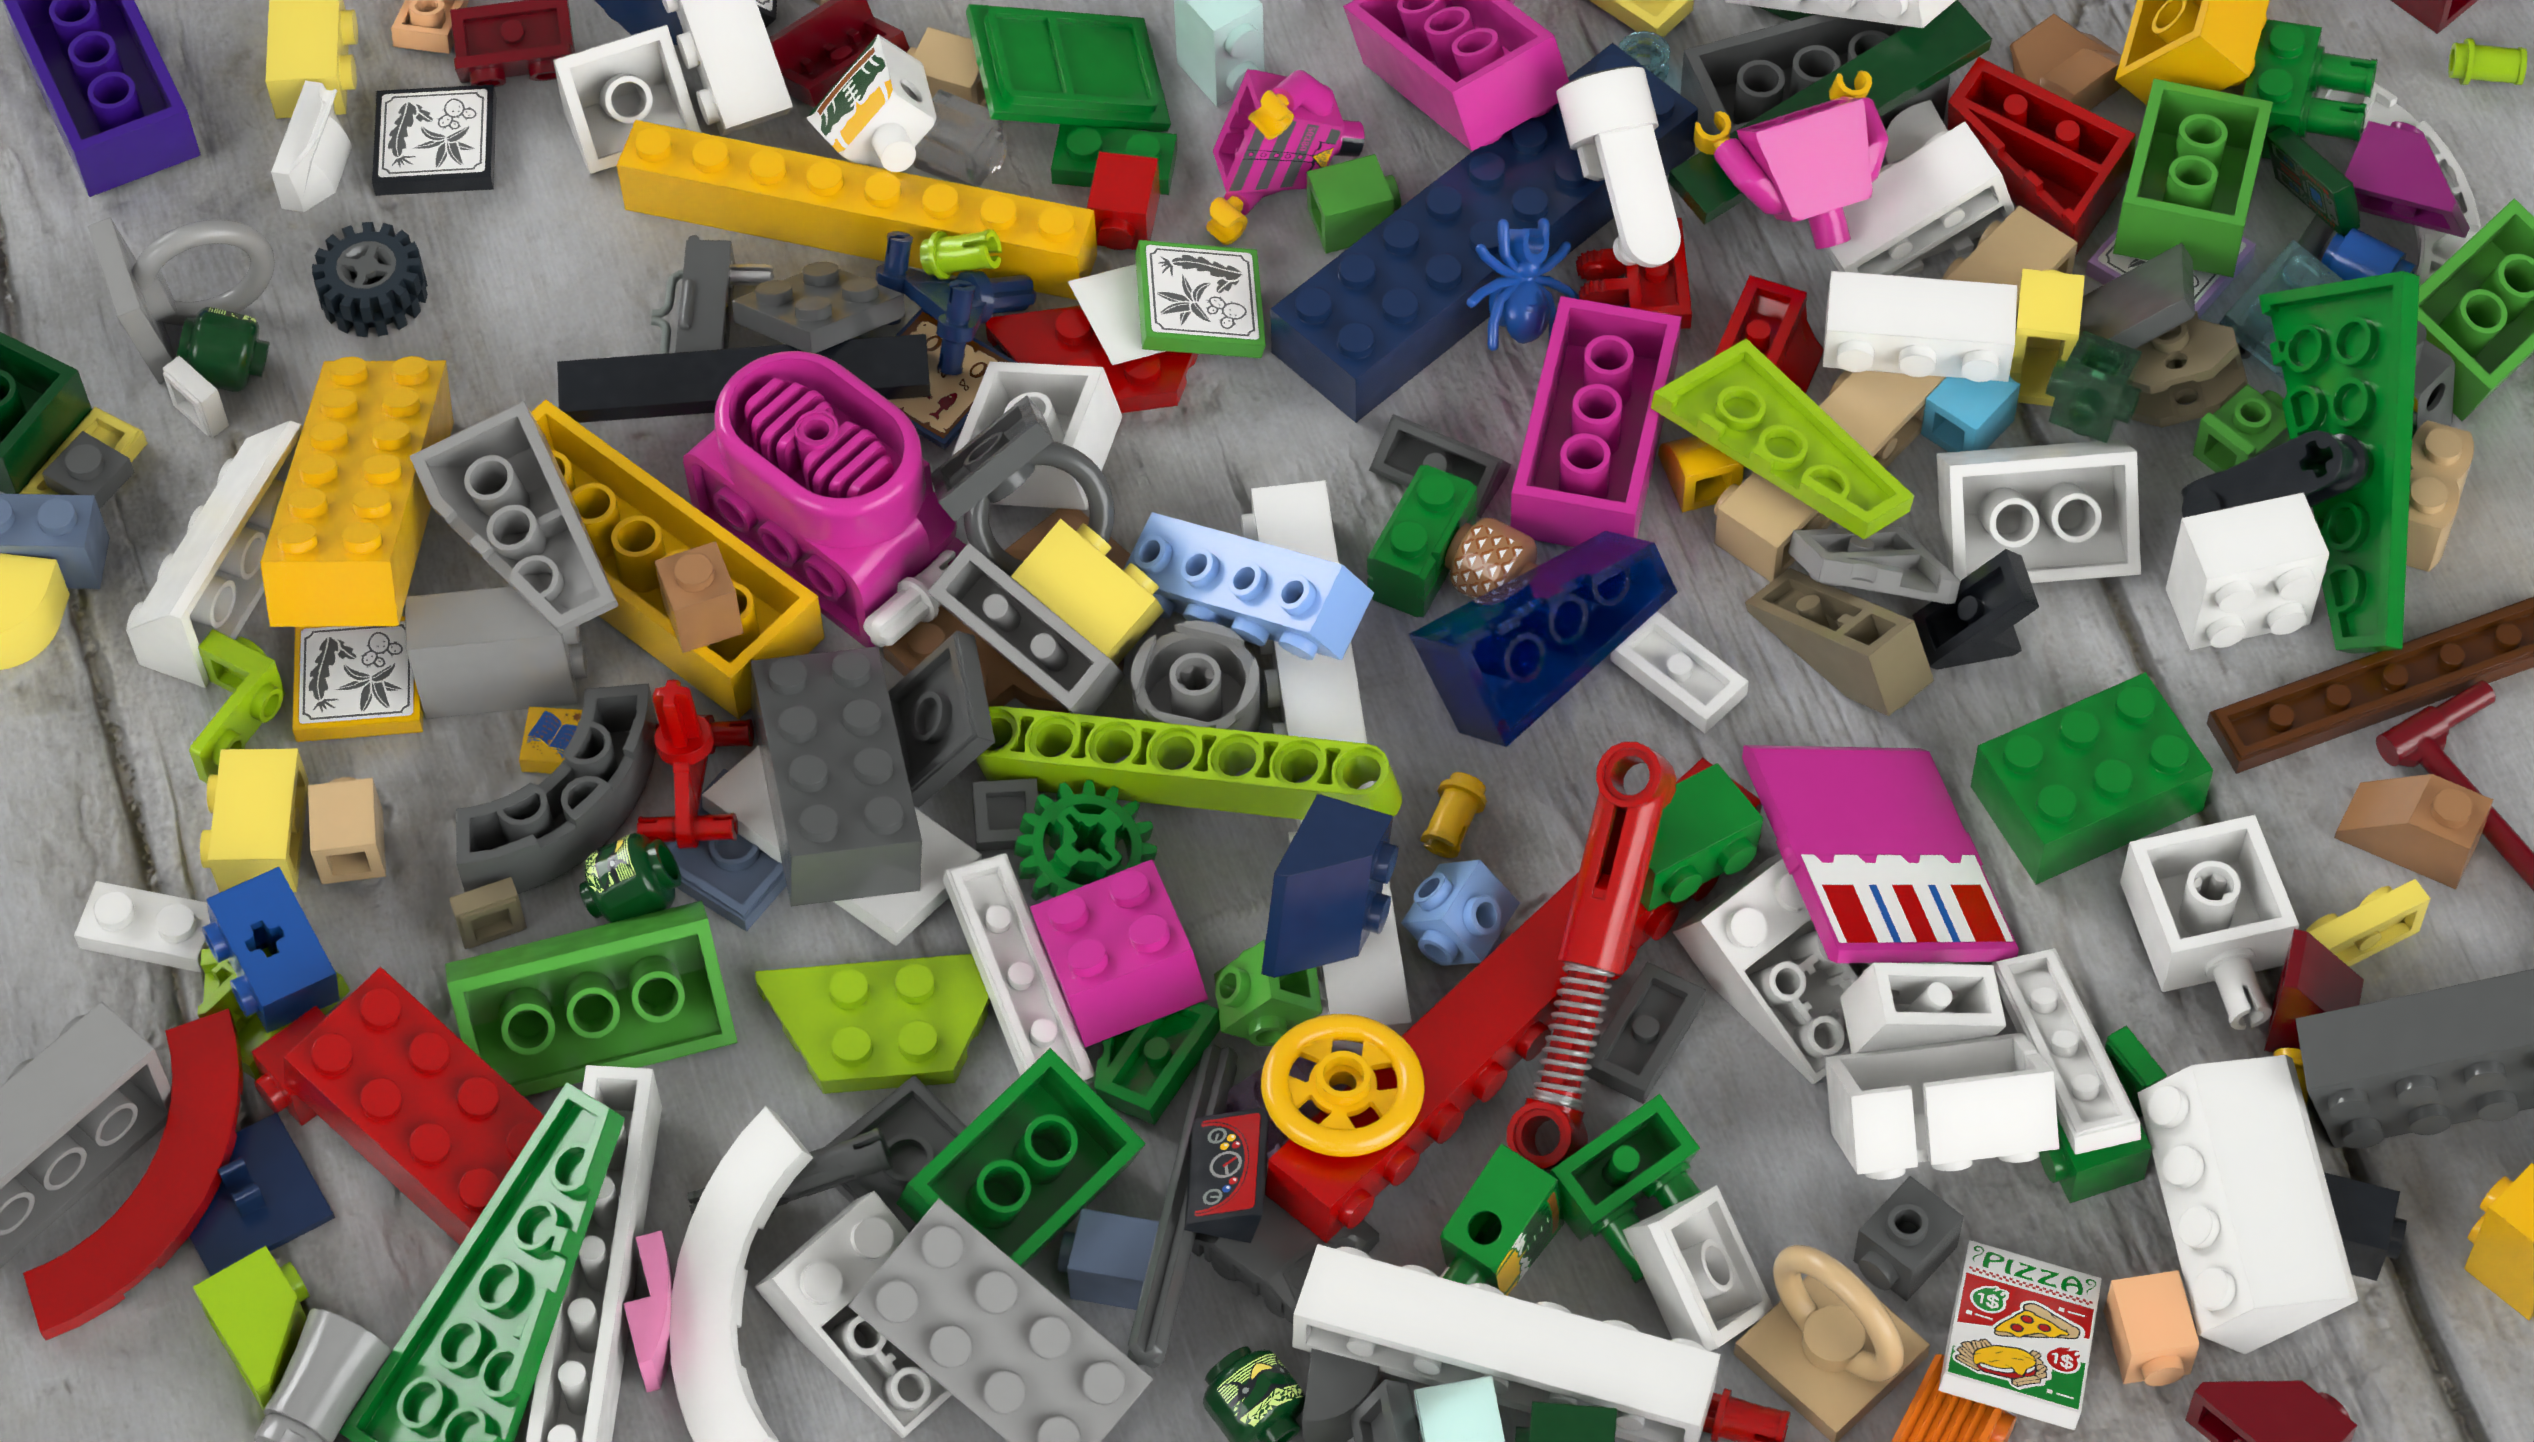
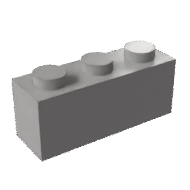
(1026, 632)

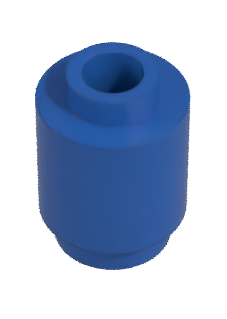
(2364, 256)

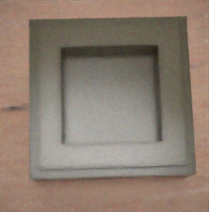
(488, 913)

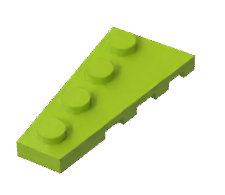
(1780, 433)

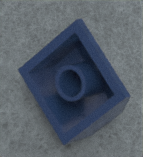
(1329, 887)

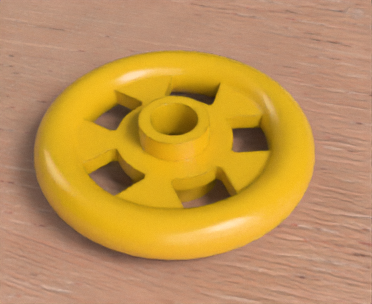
(1336, 1133)

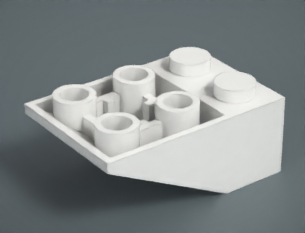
(1772, 968)
(813, 1298)

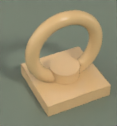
(1829, 1342)

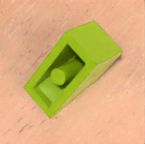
(256, 1317)

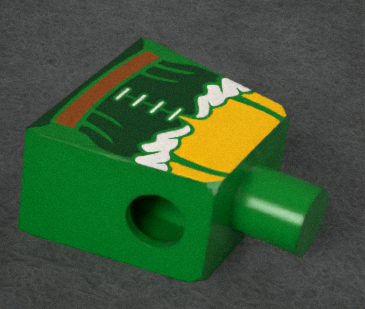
(1502, 1223)

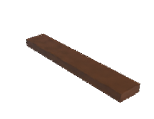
(2375, 687)

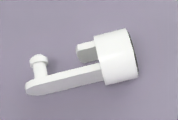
(1612, 129)

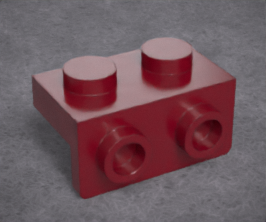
(511, 40)
(825, 44)

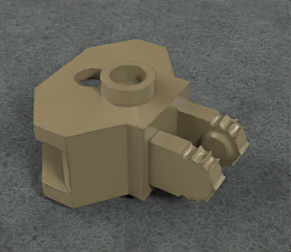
(2188, 365)

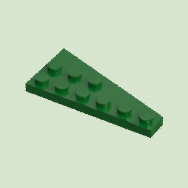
(2352, 373)
(488, 1319)

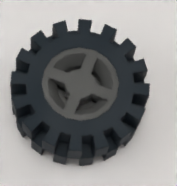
(348, 273)

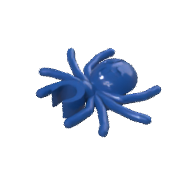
(1519, 297)

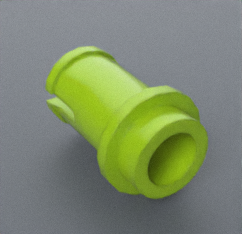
(2486, 63)
(956, 253)

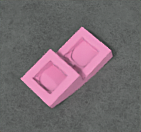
(651, 1315)

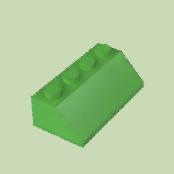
(594, 998)

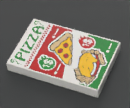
(2021, 1335)

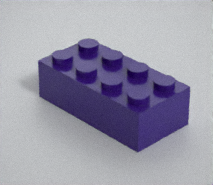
(104, 88)

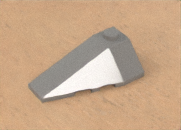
(517, 512)

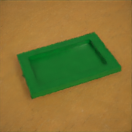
(1067, 68)

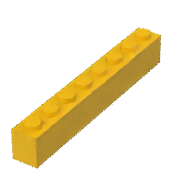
(845, 204)

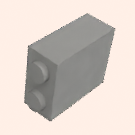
(489, 654)

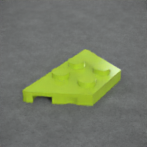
(880, 1019)

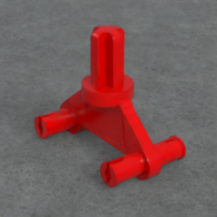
(685, 743)

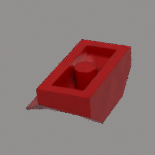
(1777, 325)

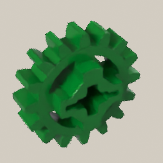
(1080, 823)

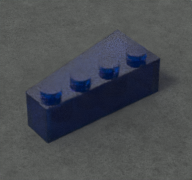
(1540, 633)

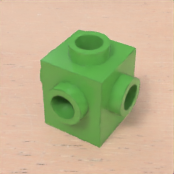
(1261, 1005)

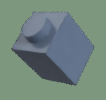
(1107, 1257)

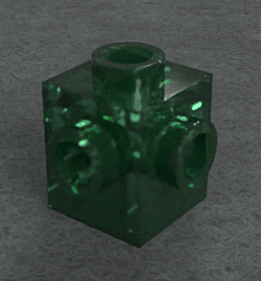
(2094, 387)

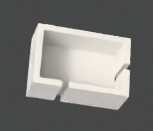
(1942, 1105)

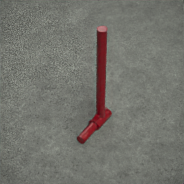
(2422, 742)

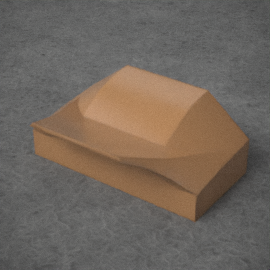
(2067, 62)

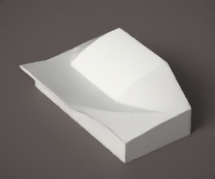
(311, 151)

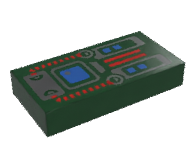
(2313, 180)

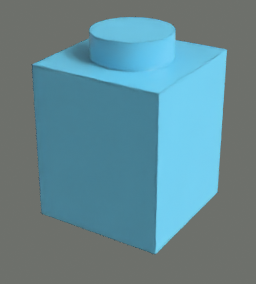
(1969, 413)

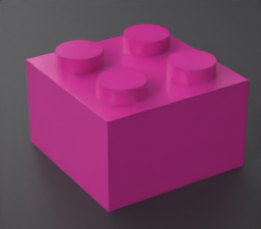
(1119, 953)

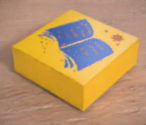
(546, 737)

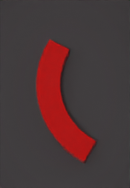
(169, 1195)

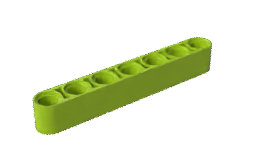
(1207, 779)

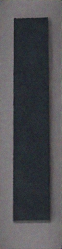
(693, 380)

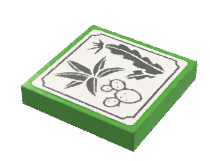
(1199, 299)

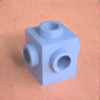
(1460, 913)

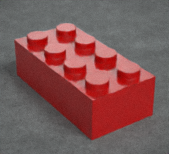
(413, 1101)

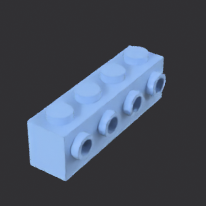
(1251, 587)

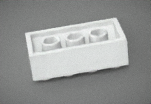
(217, 567)
(2246, 1200)

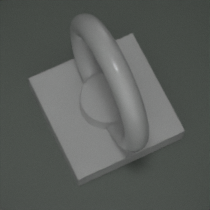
(143, 295)

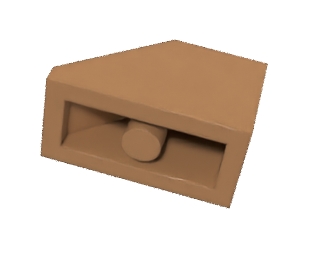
(2417, 824)

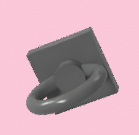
(1000, 463)

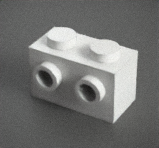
(1921, 1005)

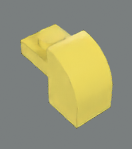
(30, 606)

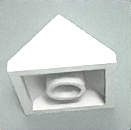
(618, 84)
(1699, 1270)

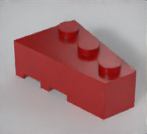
(2049, 150)

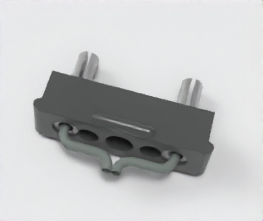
(706, 295)

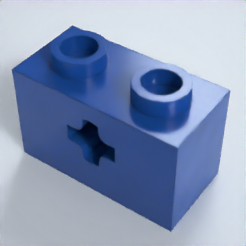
(268, 916)

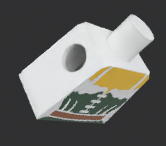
(877, 108)

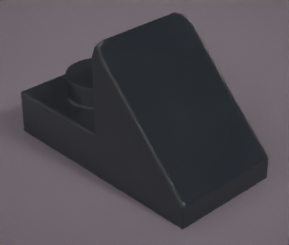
(1983, 616)

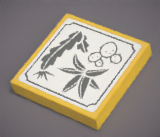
(353, 683)

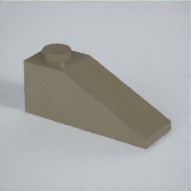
(1846, 639)

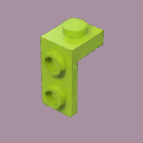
(255, 700)

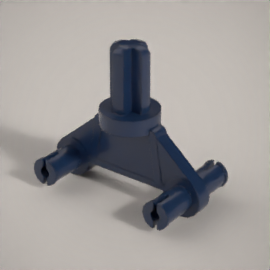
(955, 303)

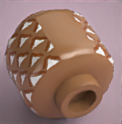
(1488, 556)

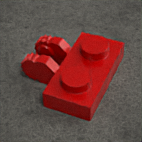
(1649, 289)

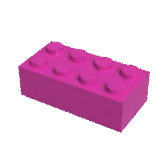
(1461, 61)
(1594, 423)

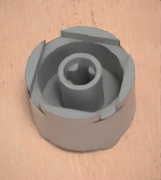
(1197, 679)

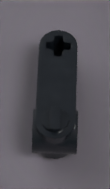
(2311, 463)

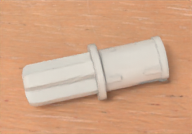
(908, 605)

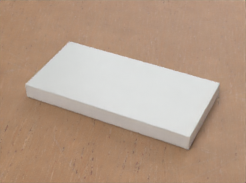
(891, 916)

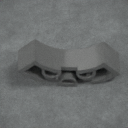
(573, 811)

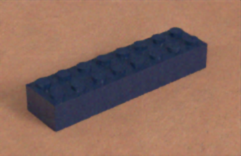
(1405, 284)

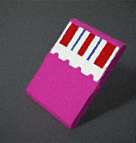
(1879, 854)

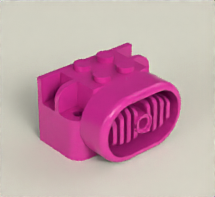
(821, 483)

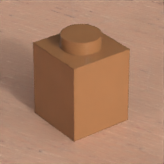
(699, 597)

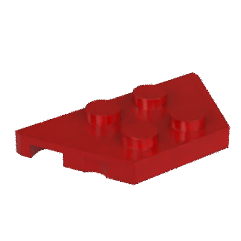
(1068, 338)

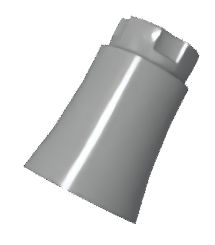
(322, 1380)

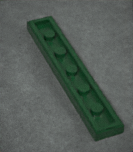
(1898, 70)

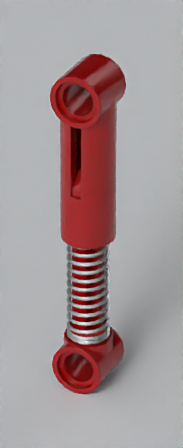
(1594, 944)

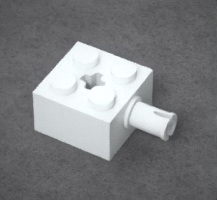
(2211, 911)

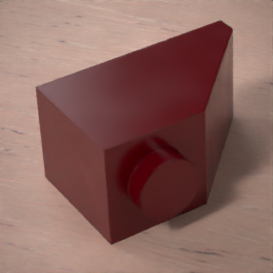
(2309, 984)
(2268, 1413)

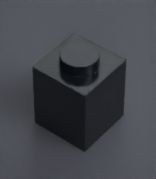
(2366, 1223)

